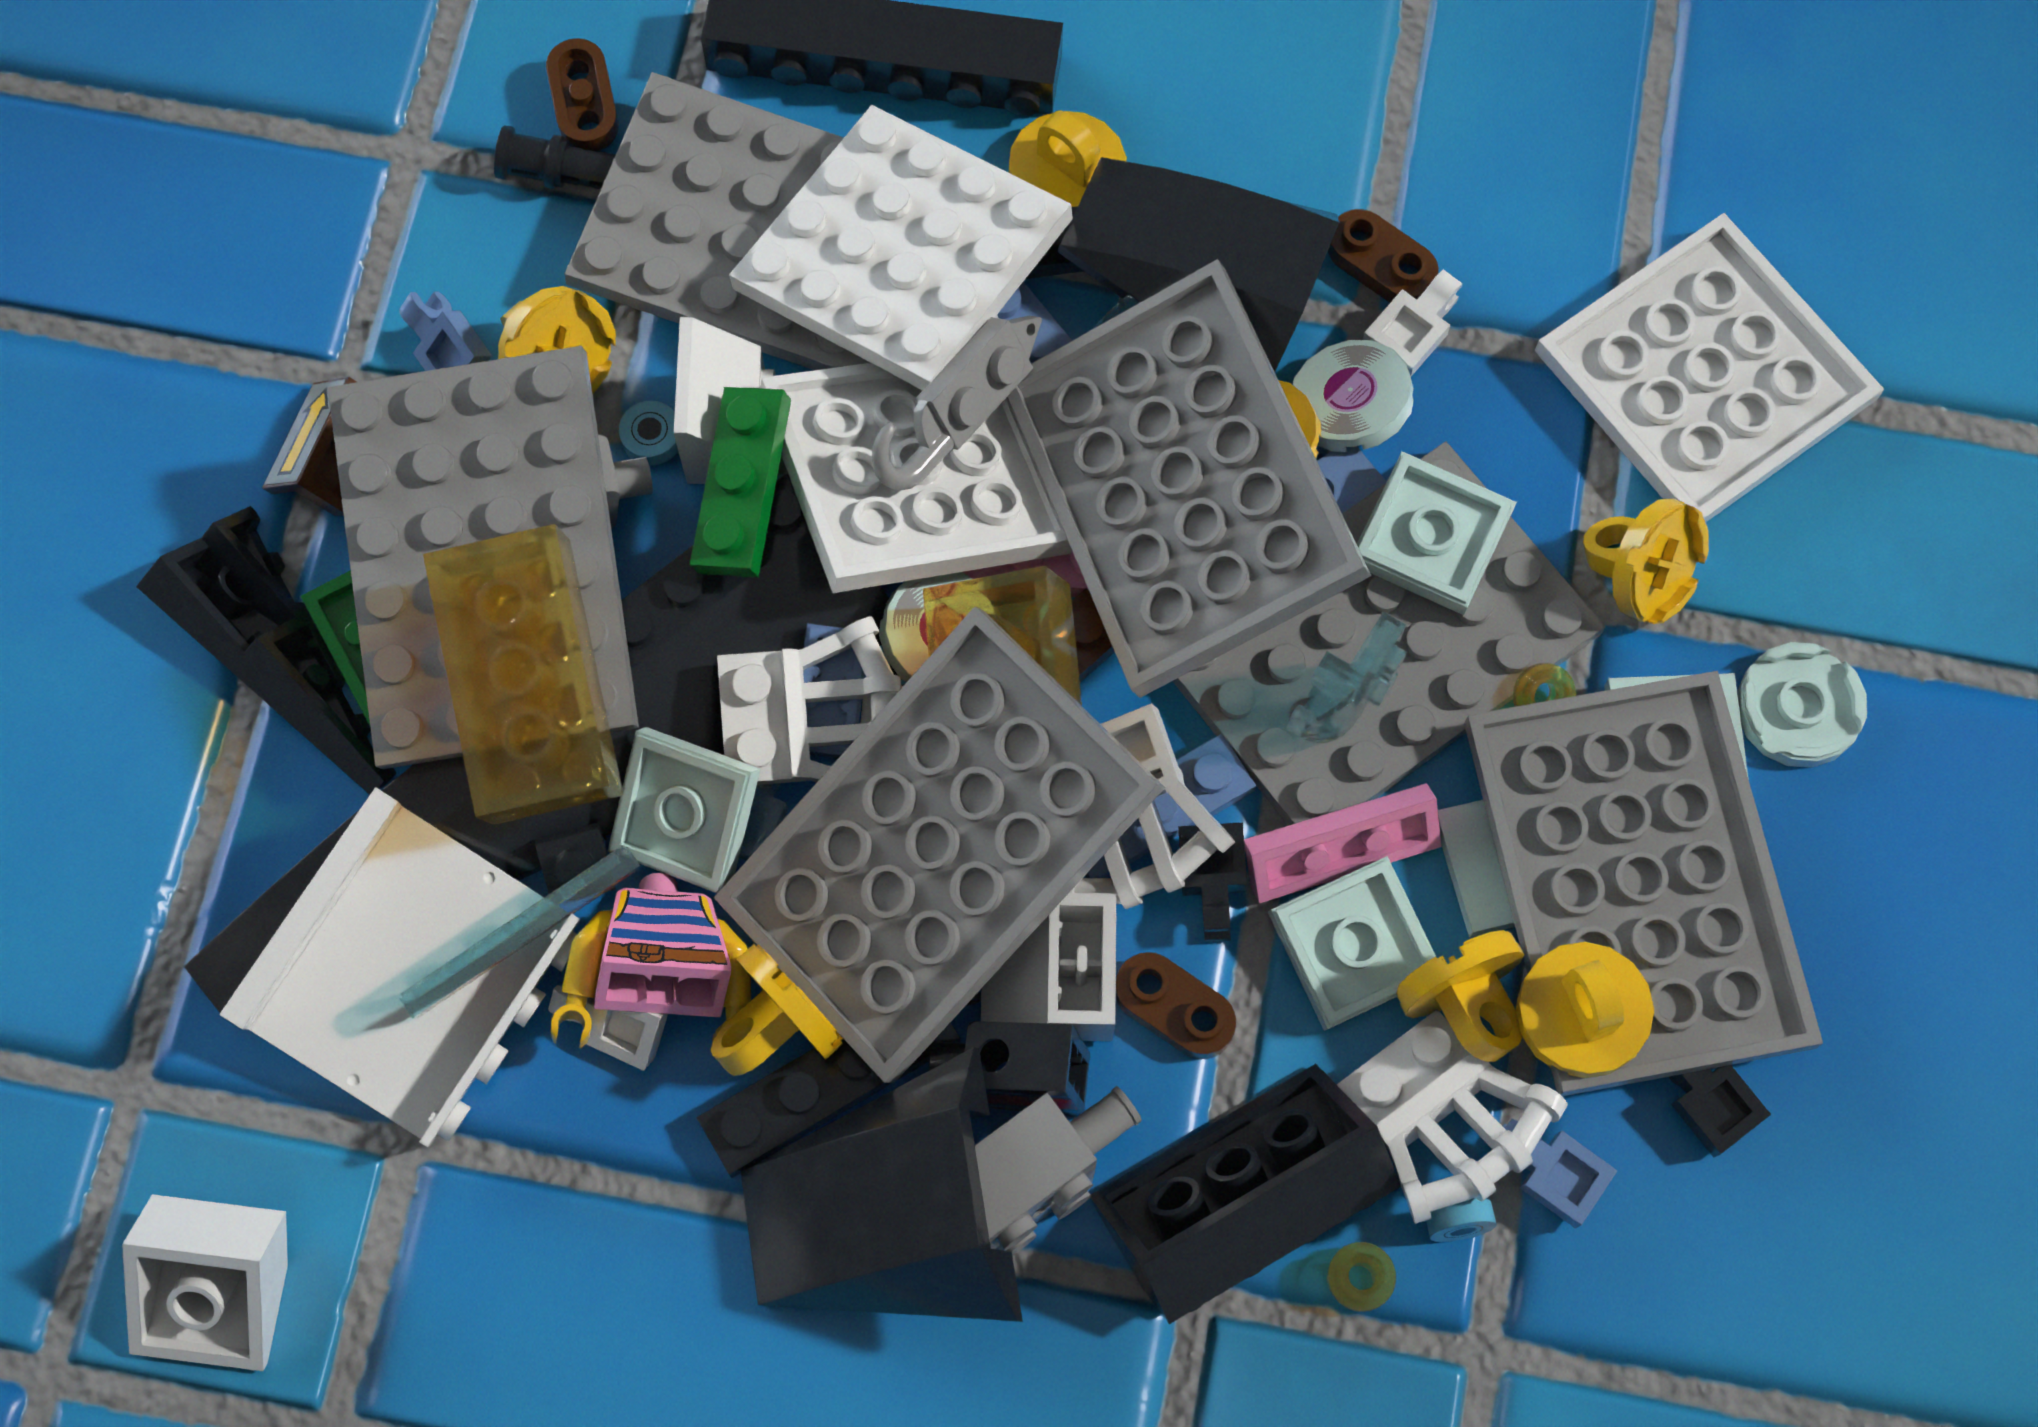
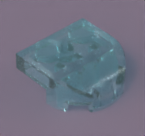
(1345, 689)

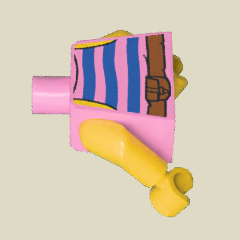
(655, 956)

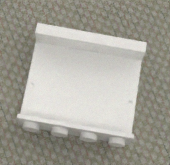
(369, 927)

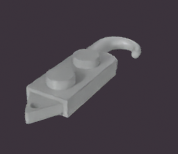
(960, 398)

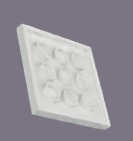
(901, 247)
(1708, 369)
(968, 514)

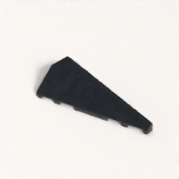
(240, 611)

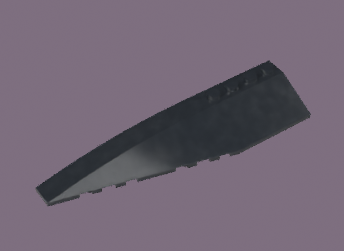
(673, 640)

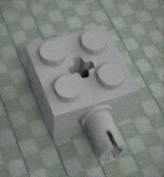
(1044, 1164)

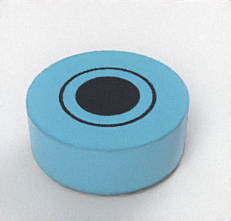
(649, 432)
(1461, 1221)

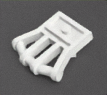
(767, 700)
(1147, 740)
(1421, 1083)

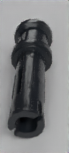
(549, 160)

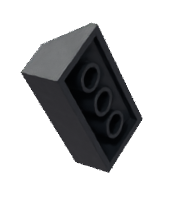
(1246, 1191)

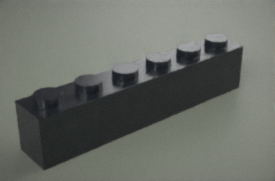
(889, 50)

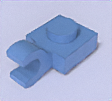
(444, 333)
(1566, 1177)

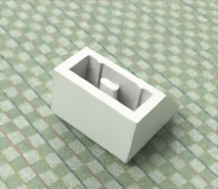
(1062, 971)

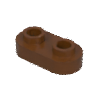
(582, 99)
(1378, 259)
(1171, 1008)

